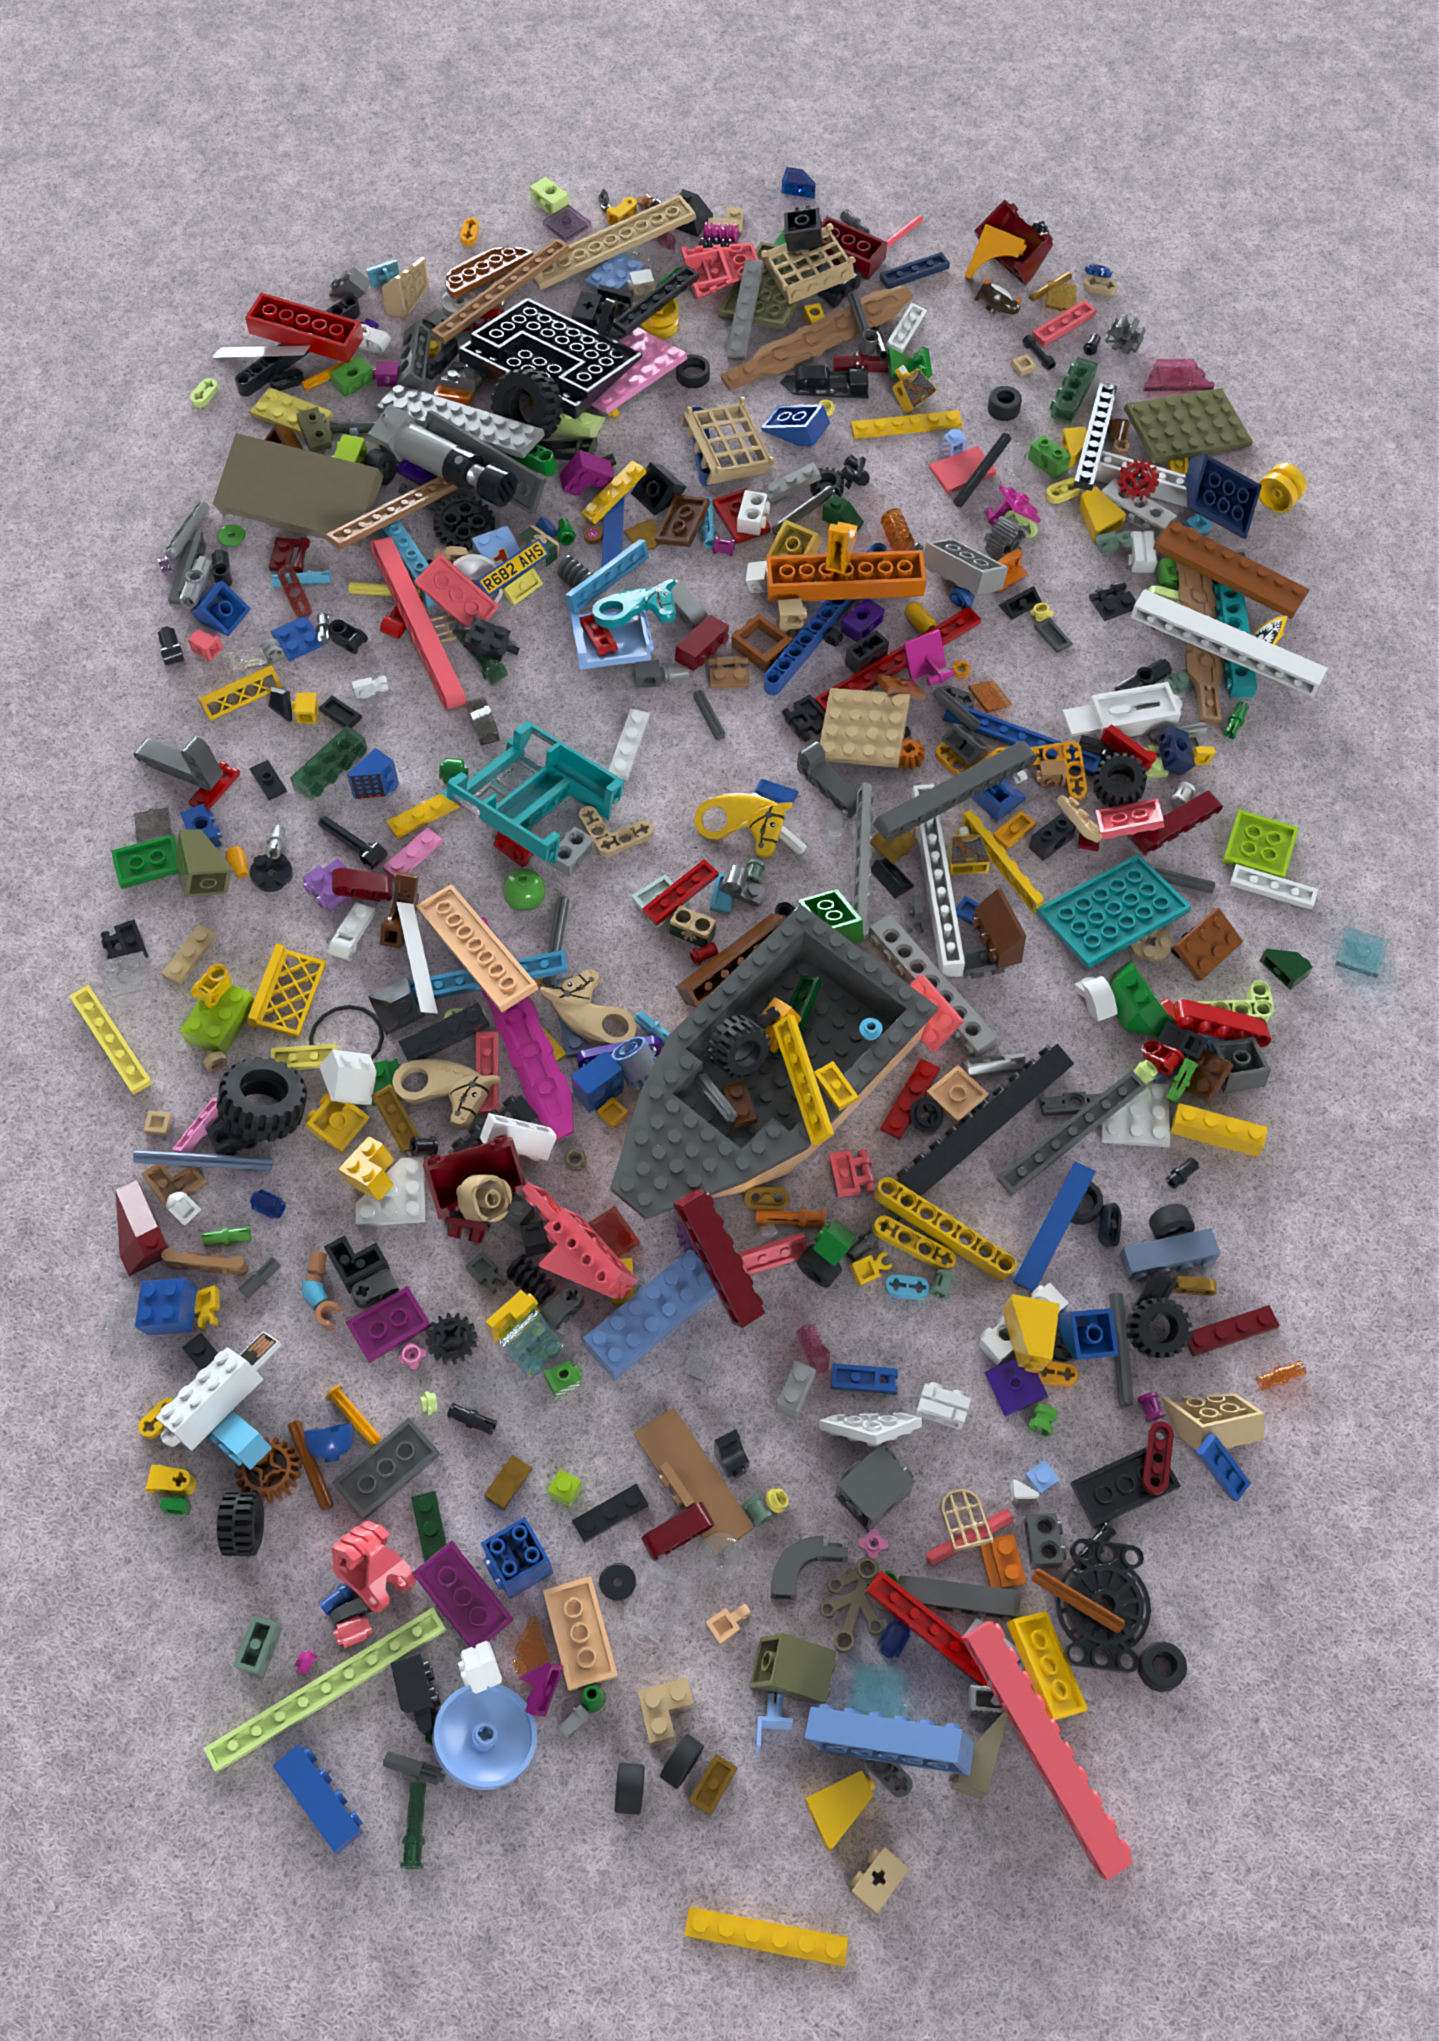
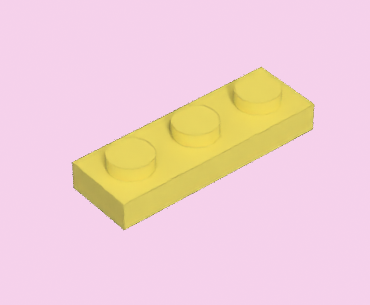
(303, 1056)

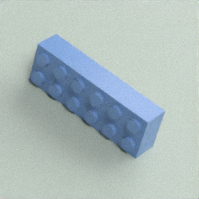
(650, 1315)
(890, 1739)

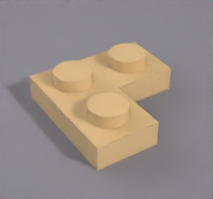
(733, 215)

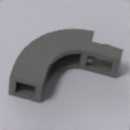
(796, 1558)

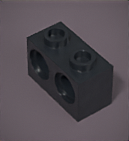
(235, 1143)

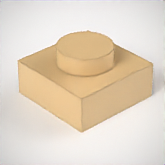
(1023, 365)
(157, 1123)

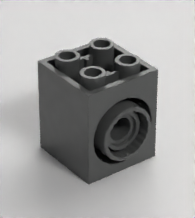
(874, 1487)

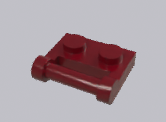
(283, 553)

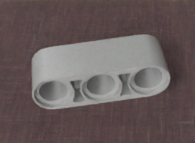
(688, 606)

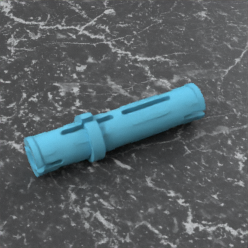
(708, 537)
(305, 578)

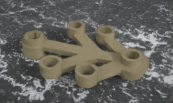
(856, 1599)

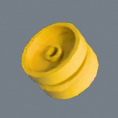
(664, 322)
(1282, 487)

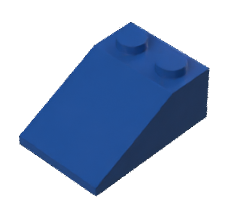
(797, 423)

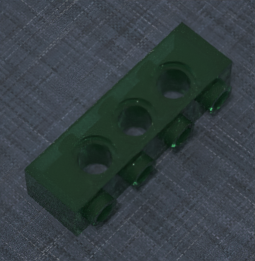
(1073, 391)
(329, 763)

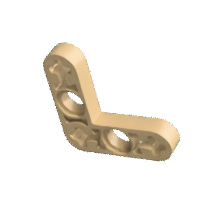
(607, 838)

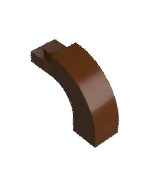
(405, 892)

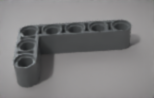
(192, 764)

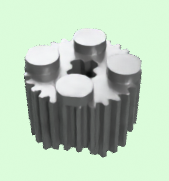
(1004, 537)

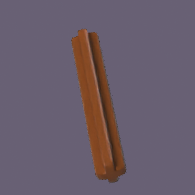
(310, 1466)
(1078, 1600)

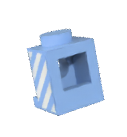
(953, 439)

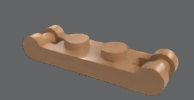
(196, 1262)

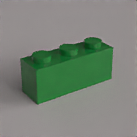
(833, 1241)

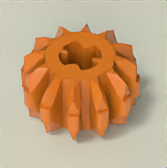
(911, 754)

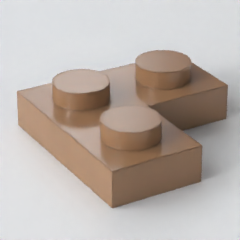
(165, 1184)

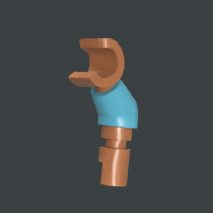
(314, 1292)

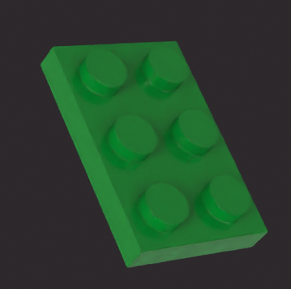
(145, 861)

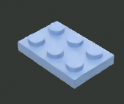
(614, 272)

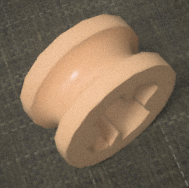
(1119, 451)

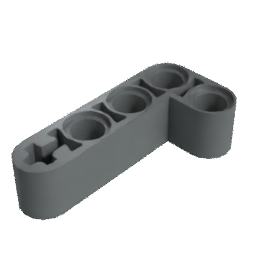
(813, 765)

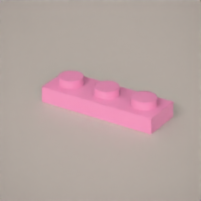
(413, 853)
(197, 1130)

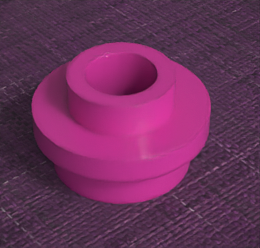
(305, 1661)

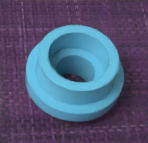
(870, 1034)

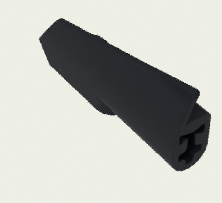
(819, 381)

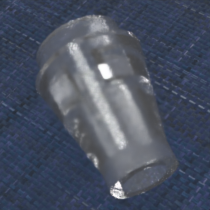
(765, 1234)

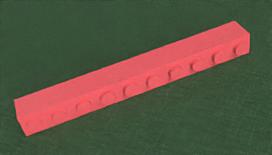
(1047, 1750)

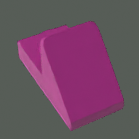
(544, 1681)

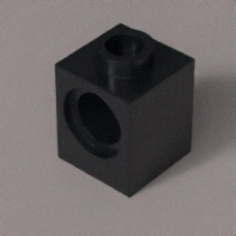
(534, 1238)

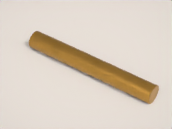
(1043, 291)

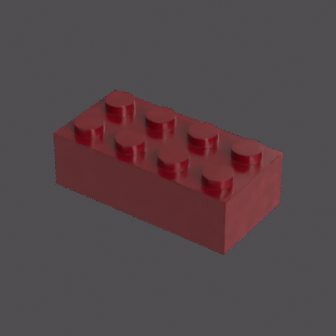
(865, 248)

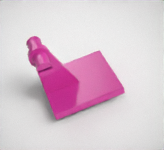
(1013, 501)
(926, 657)

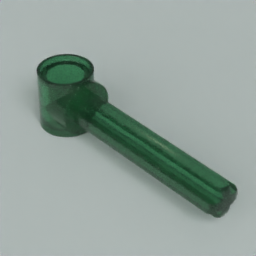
(491, 669)

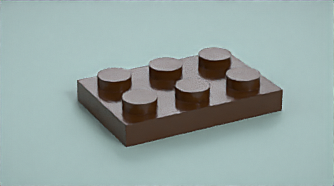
(682, 520)

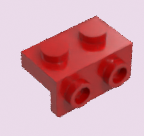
(512, 849)

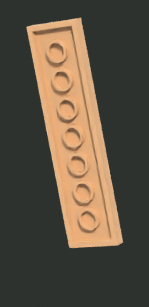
(477, 948)

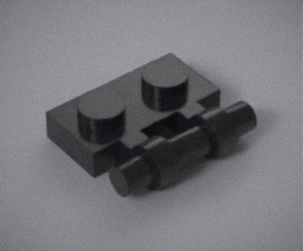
(1114, 606)
(810, 712)
(129, 938)

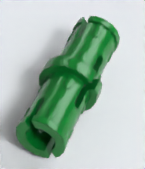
(1236, 720)

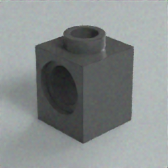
(648, 674)

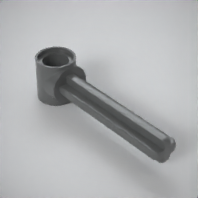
(867, 337)

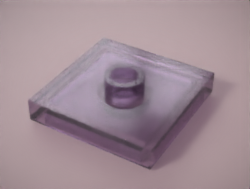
(567, 223)

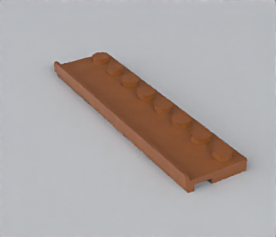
(1231, 569)

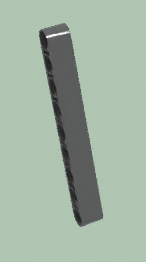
(955, 791)

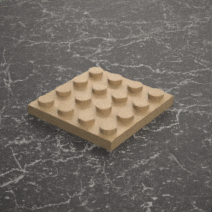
(864, 727)

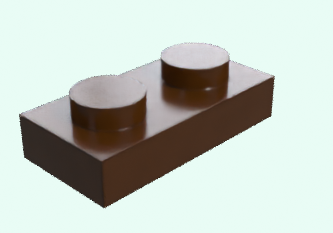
(739, 1098)

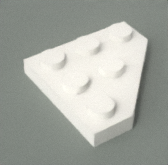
(1142, 1120)
(402, 1203)
(868, 1428)

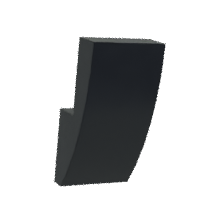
(1182, 1039)

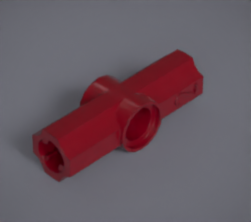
(859, 361)

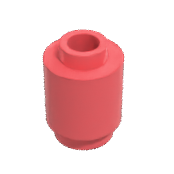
(352, 1631)

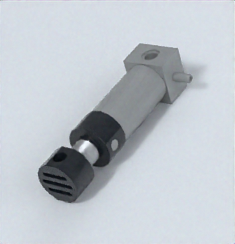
(455, 464)

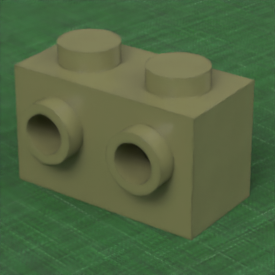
(314, 429)

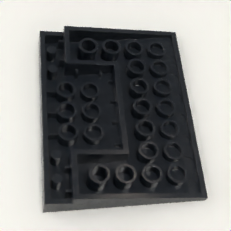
(542, 339)

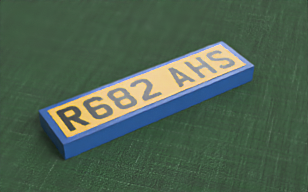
(513, 567)

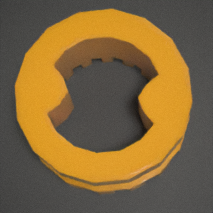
(965, 665)

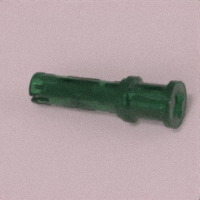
(414, 1840)

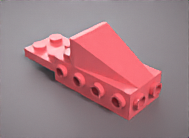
(578, 1249)

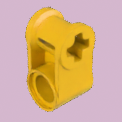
(210, 986)
(167, 1479)

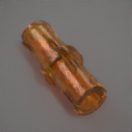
(1281, 1375)

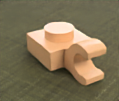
(725, 1624)

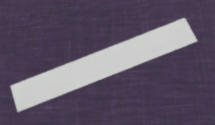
(261, 351)
(417, 958)

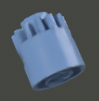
(636, 1060)

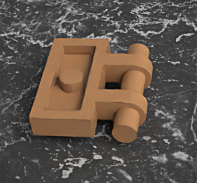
(729, 677)

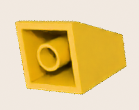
(1031, 1330)

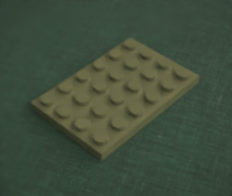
(771, 305)
(1187, 425)

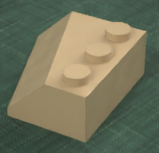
(405, 289)
(1222, 1415)

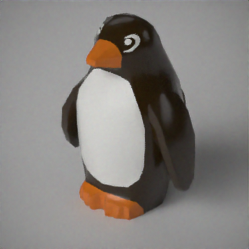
(998, 299)

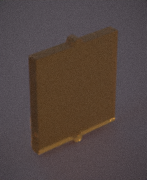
(989, 696)

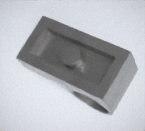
(738, 886)

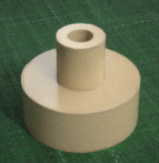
(214, 1060)

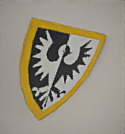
(1271, 630)

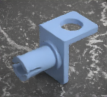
(773, 1719)

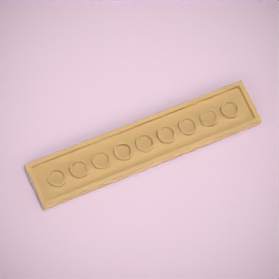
(617, 239)

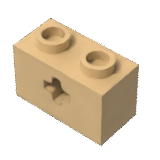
(874, 1896)

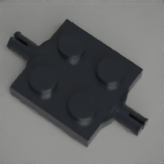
(487, 639)

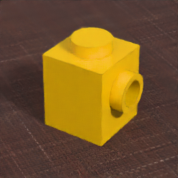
(306, 707)

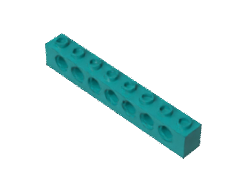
(1232, 611)

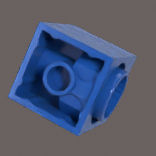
(516, 1558)

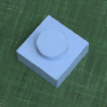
(1042, 1477)

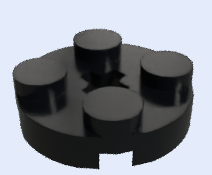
(273, 883)

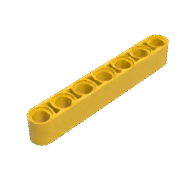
(949, 1239)

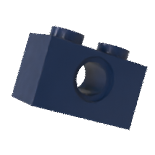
(1175, 750)

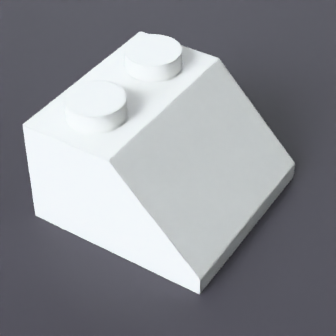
(349, 1077)

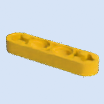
(915, 1239)

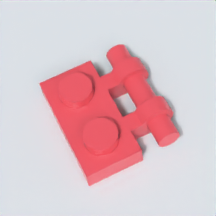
(845, 1174)

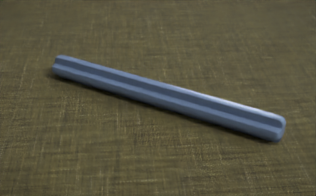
(202, 1160)

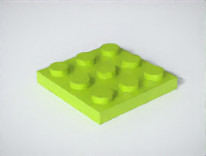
(1260, 844)

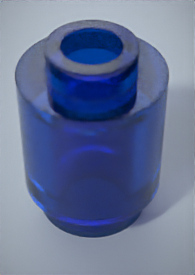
(267, 1204)
(894, 1639)

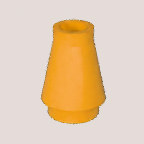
(237, 859)

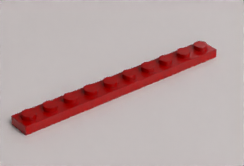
(896, 660)

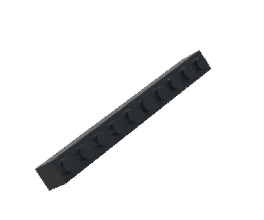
(983, 1123)

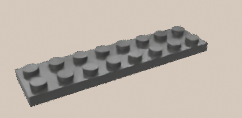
(529, 483)

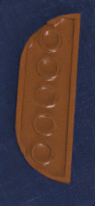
(483, 269)

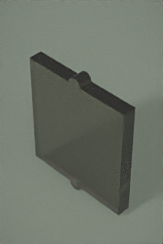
(152, 824)

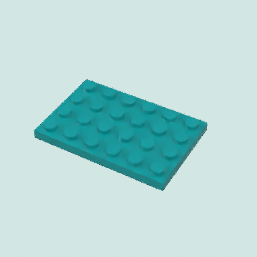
(1113, 910)

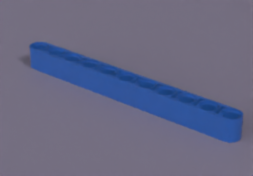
(808, 639)

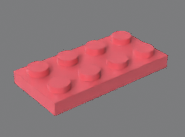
(455, 592)

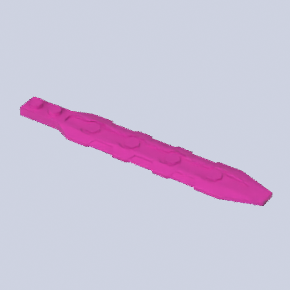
(535, 1064)

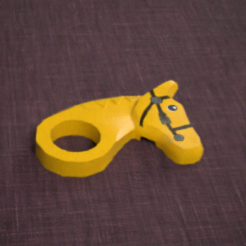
(746, 810)

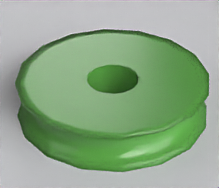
(232, 529)

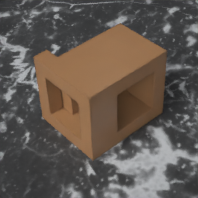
(1051, 774)

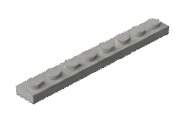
(863, 854)

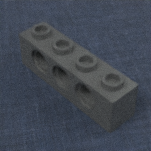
(414, 356)

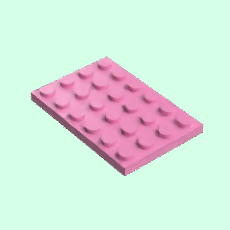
(656, 361)

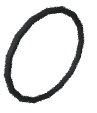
(381, 1034)

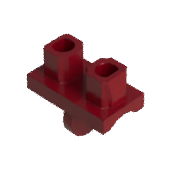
(456, 1227)

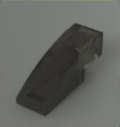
(482, 721)

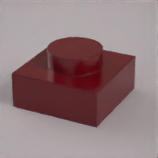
(1087, 844)

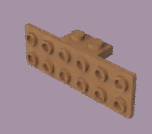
(691, 1474)

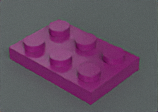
(388, 1324)

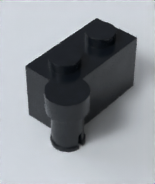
(836, 293)

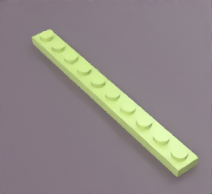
(324, 1690)

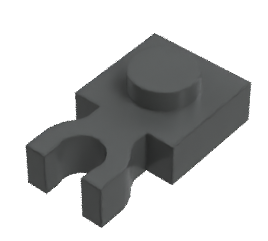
(483, 1270)

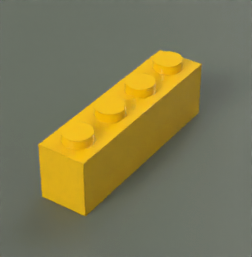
(1218, 1130)

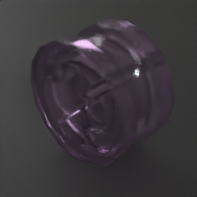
(164, 565)

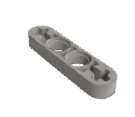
(186, 529)

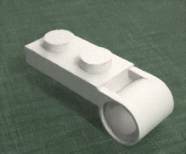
(350, 931)

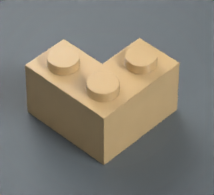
(658, 1704)

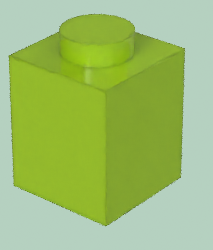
(564, 1488)

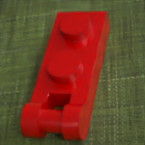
(598, 636)
(1123, 744)
(210, 797)

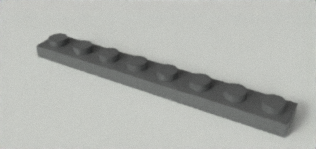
(1071, 1133)

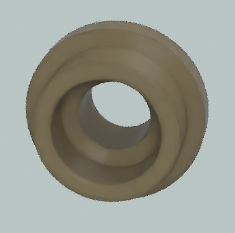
(575, 1153)

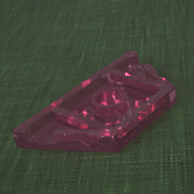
(1177, 376)

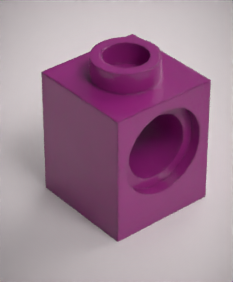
(386, 373)

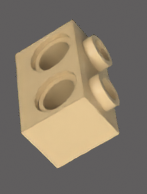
(791, 616)

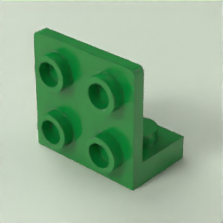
(920, 361)

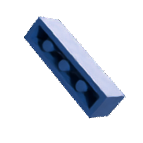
(318, 1798)

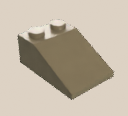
(983, 1762)

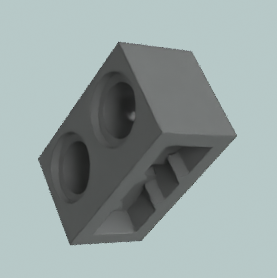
(965, 744)
(1037, 1540)

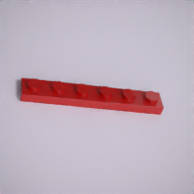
(924, 1624)

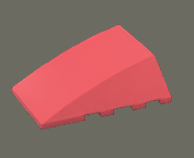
(717, 266)

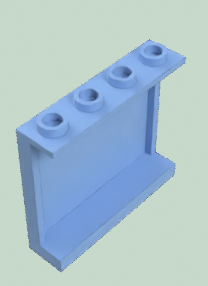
(632, 641)

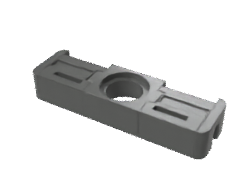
(1060, 1104)

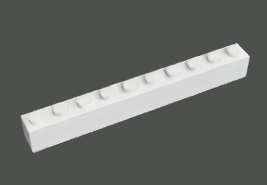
(1229, 643)
(939, 894)

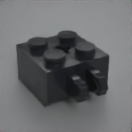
(803, 229)
(415, 1692)

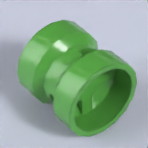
(1043, 1418)

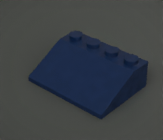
(1221, 494)

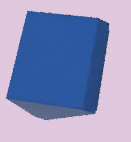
(547, 527)

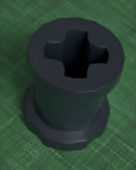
(423, 1146)

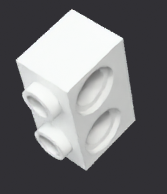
(752, 513)

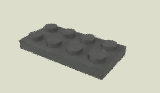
(386, 1468)

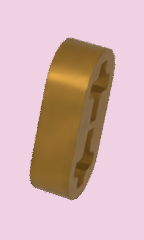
(1195, 1286)

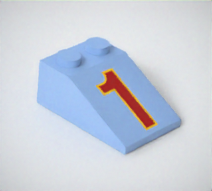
(496, 545)

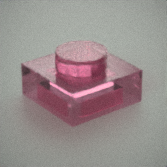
(667, 240)

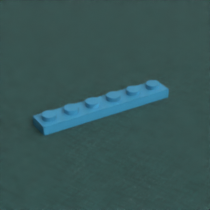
(607, 576)

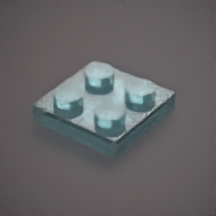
(1361, 952)

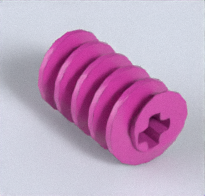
(718, 232)

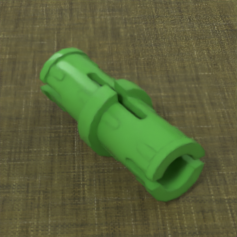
(1187, 1067)
(226, 1236)

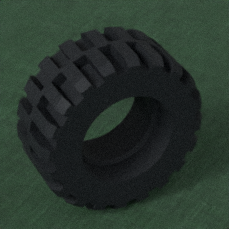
(543, 393)
(259, 1120)

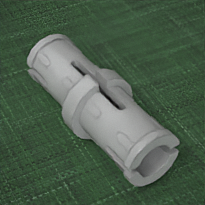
(275, 842)

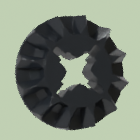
(929, 1105)

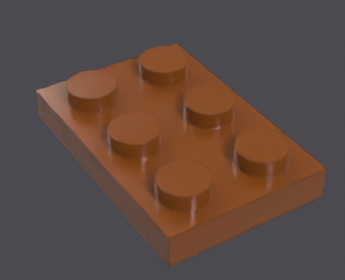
(1208, 944)

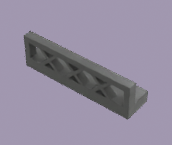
(191, 551)

